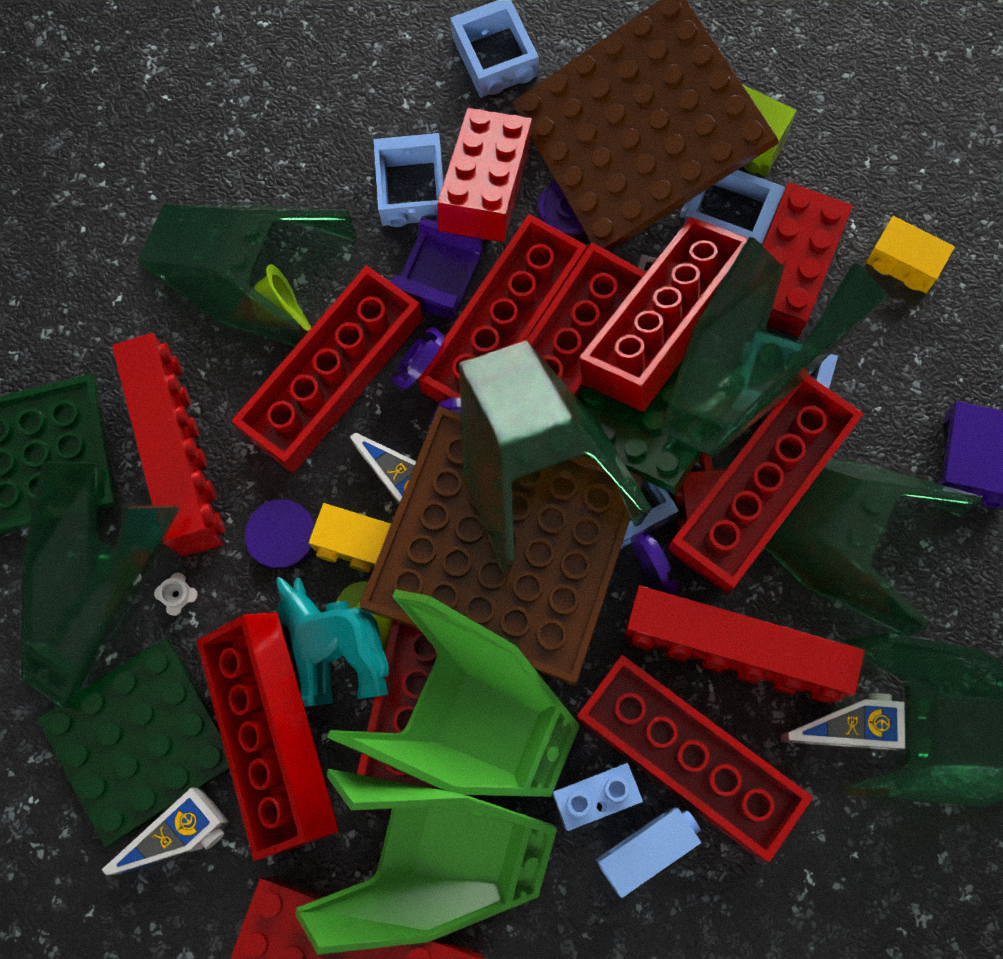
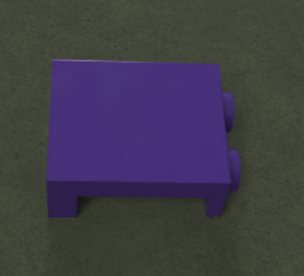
(440, 269)
(974, 452)

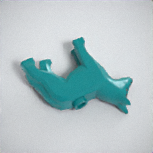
(326, 636)

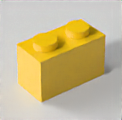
(910, 255)
(348, 537)

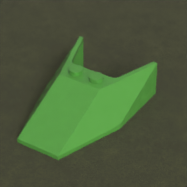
(481, 717)
(438, 871)

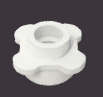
(165, 594)

